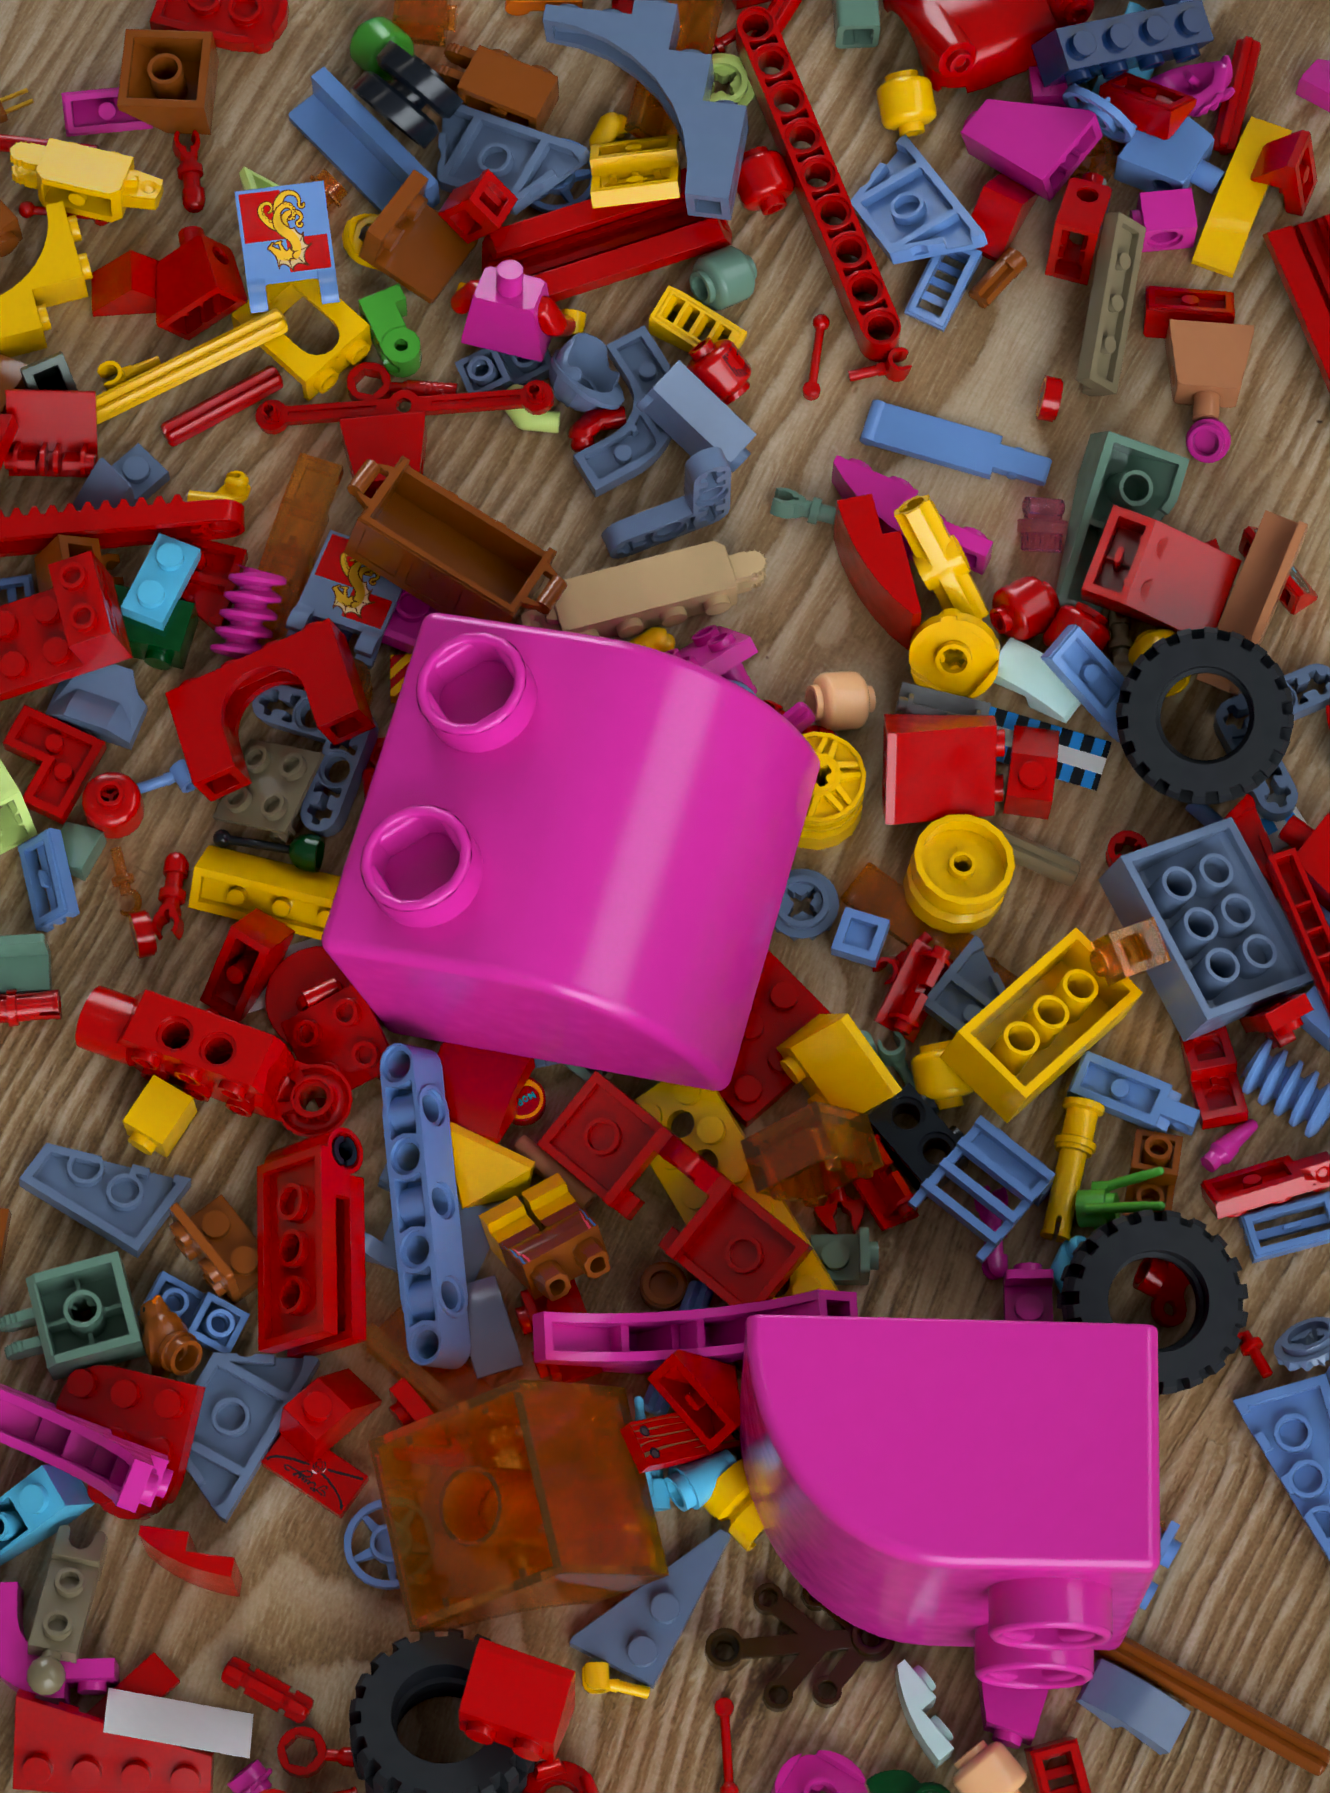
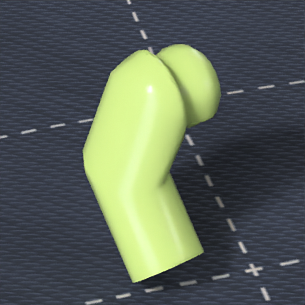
(523, 420)

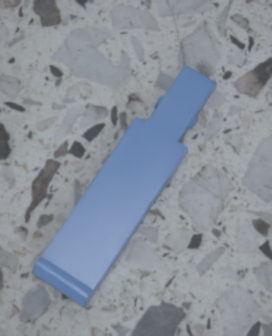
(949, 444)

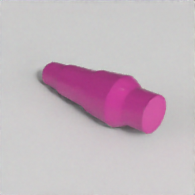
(1227, 1147)

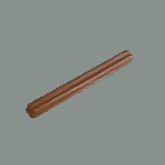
(1220, 1705)

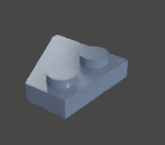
(964, 988)

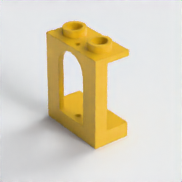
(320, 371)

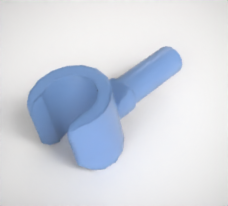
(177, 773)

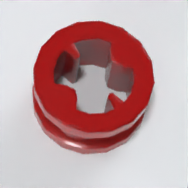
(1119, 840)

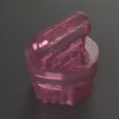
(1042, 525)

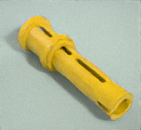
(1074, 1147)

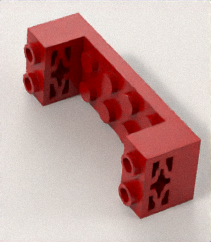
(62, 629)

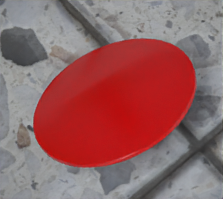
(301, 983)

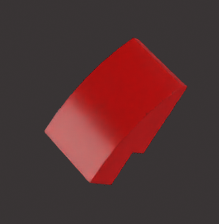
(877, 567)

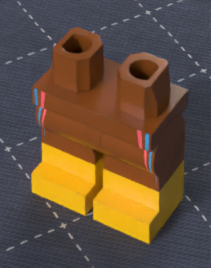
(549, 1244)

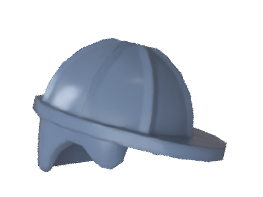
(583, 375)

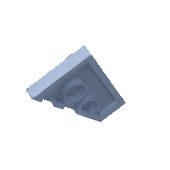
(106, 1197)

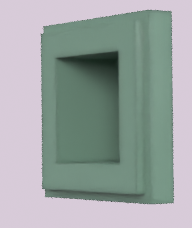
(82, 848)

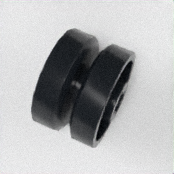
(410, 90)

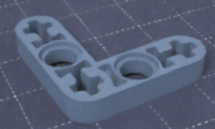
(704, 503)
(1231, 736)
(315, 797)

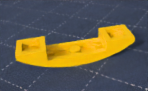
(1236, 202)

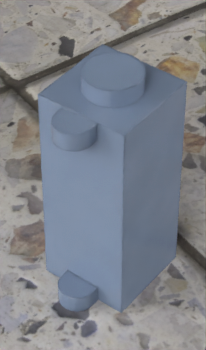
(696, 416)

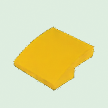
(635, 171)

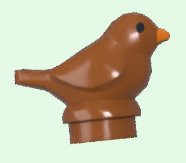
(167, 1340)

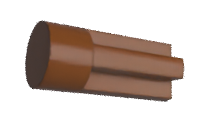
(997, 278)

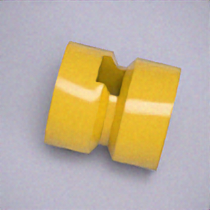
(733, 1501)

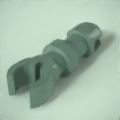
(790, 505)

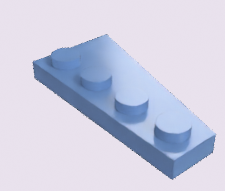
(1294, 1436)

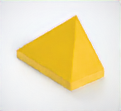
(486, 1169)

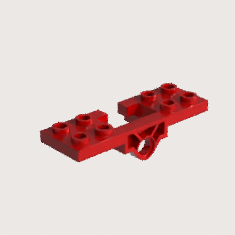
(729, 1241)

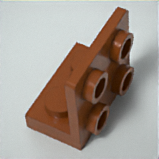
(415, 242)
(221, 1245)

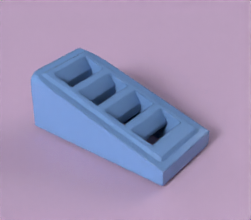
(971, 259)

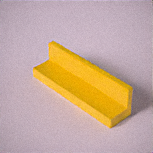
(238, 883)

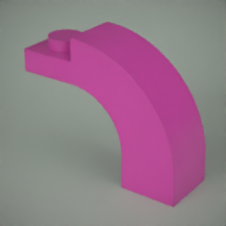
(88, 1675)

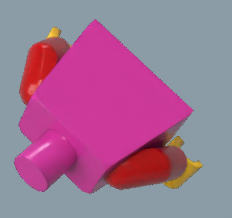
(513, 312)

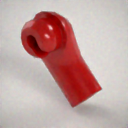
(591, 423)

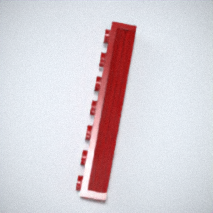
(1303, 916)

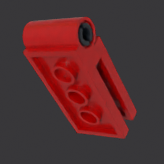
(311, 1246)

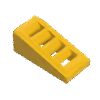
(688, 307)

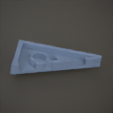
(647, 1624)

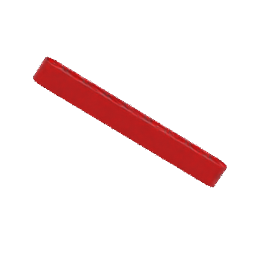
(823, 201)

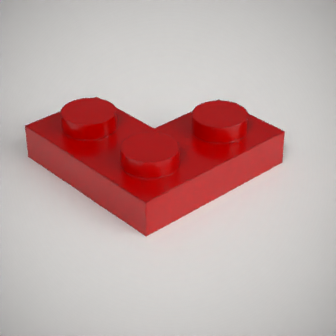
(65, 761)

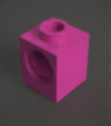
(1167, 218)

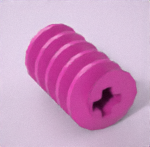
(248, 612)

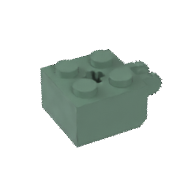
(56, 1303)

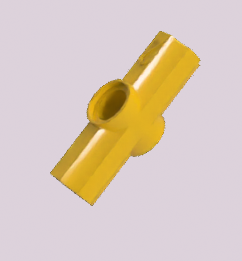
(939, 557)

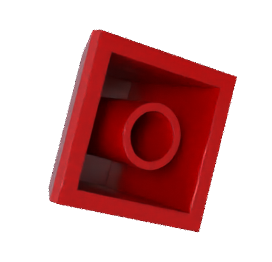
(940, 766)

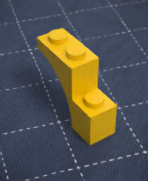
(53, 280)

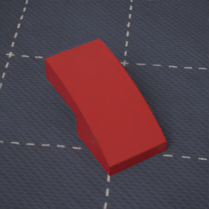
(1214, 1079)

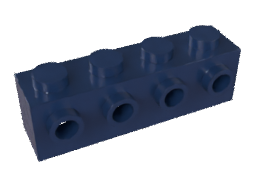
(1123, 43)

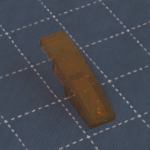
(298, 533)

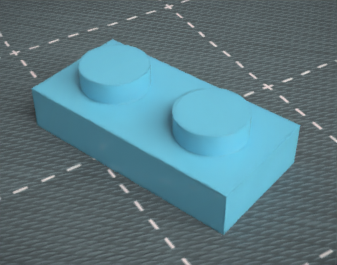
(161, 581)

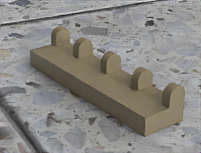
(1110, 305)

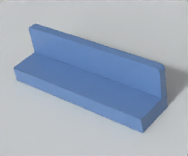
(357, 142)

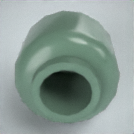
(723, 278)

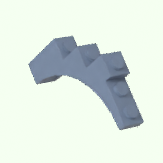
(680, 80)

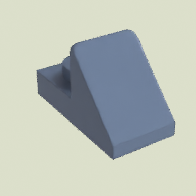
(129, 478)

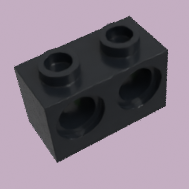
(909, 1145)

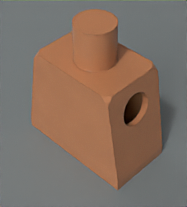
(1207, 364)

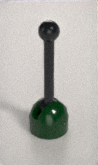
(304, 851)

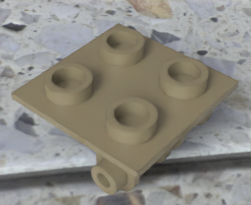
(277, 790)

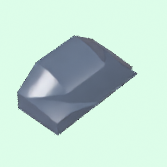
(101, 704)

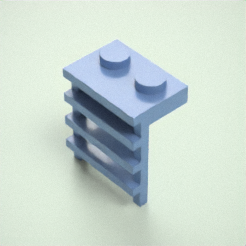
(1004, 1162)

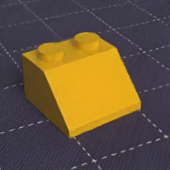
(837, 1064)

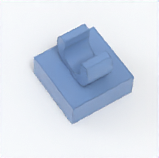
(860, 937)

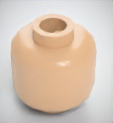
(840, 700)
(988, 1770)

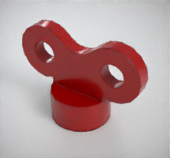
(1166, 1285)

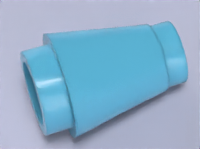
(694, 1481)

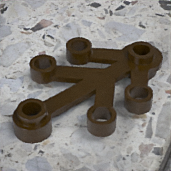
(808, 1643)

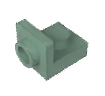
(847, 1256)

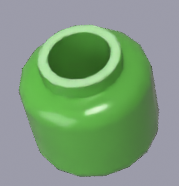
(371, 38)

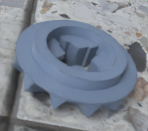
(824, 905)
(1304, 1344)

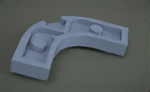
(640, 440)

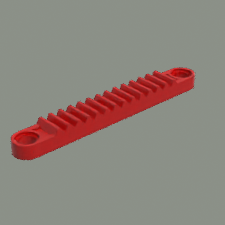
(122, 525)

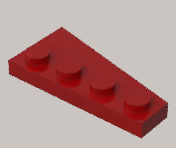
(71, 1754)

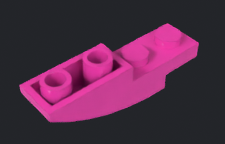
(857, 478)

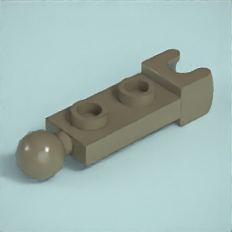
(64, 1609)

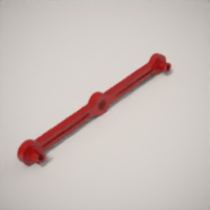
(534, 397)

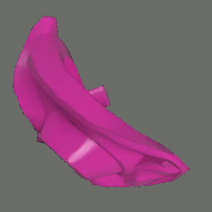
(1203, 81)

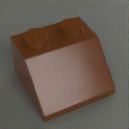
(169, 79)

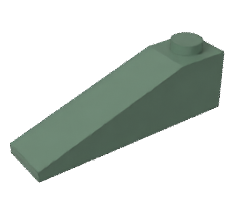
(1120, 474)

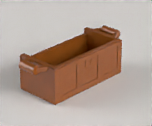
(447, 548)

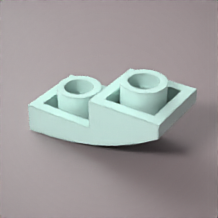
(1028, 675)
(917, 1698)

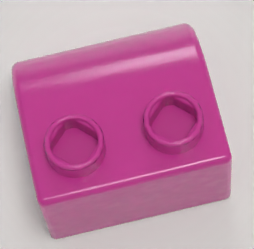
(571, 852)
(961, 1480)

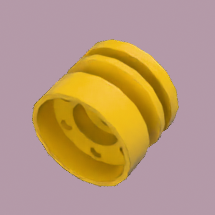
(839, 803)

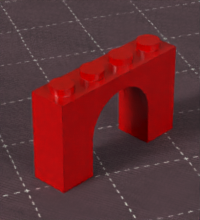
(211, 706)

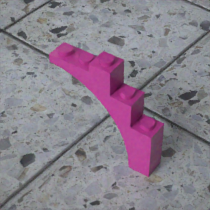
(646, 1339)
(83, 1449)

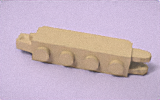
(653, 592)

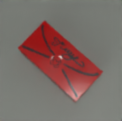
(327, 1481)

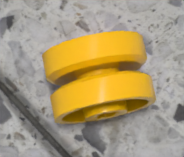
(958, 873)

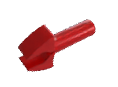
(826, 1213)

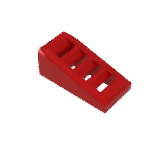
(1040, 1776)

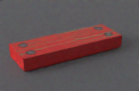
(668, 1442)

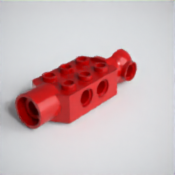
(213, 1059)

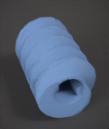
(1288, 1089)

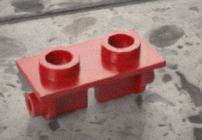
(909, 991)
(886, 1194)

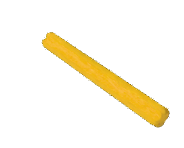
(190, 364)

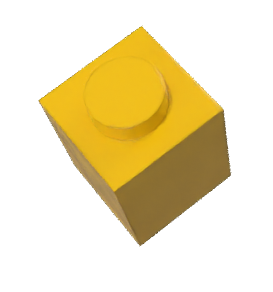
(159, 1117)

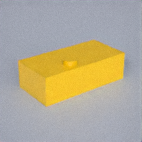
(1038, 1027)

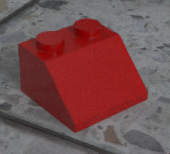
(517, 1701)

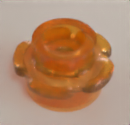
(333, 189)

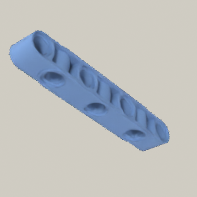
(424, 1207)

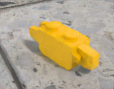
(86, 179)

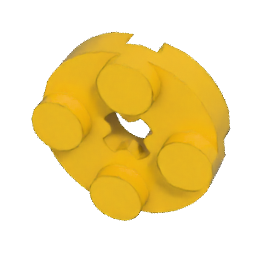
(954, 631)

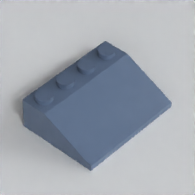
(1217, 922)

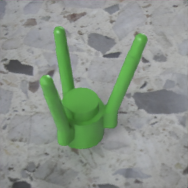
(1100, 1206)

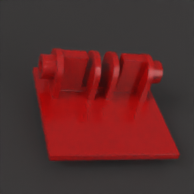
(53, 433)
(341, 1035)

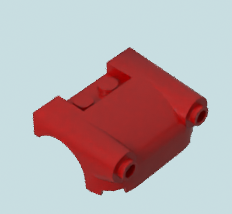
(982, 39)

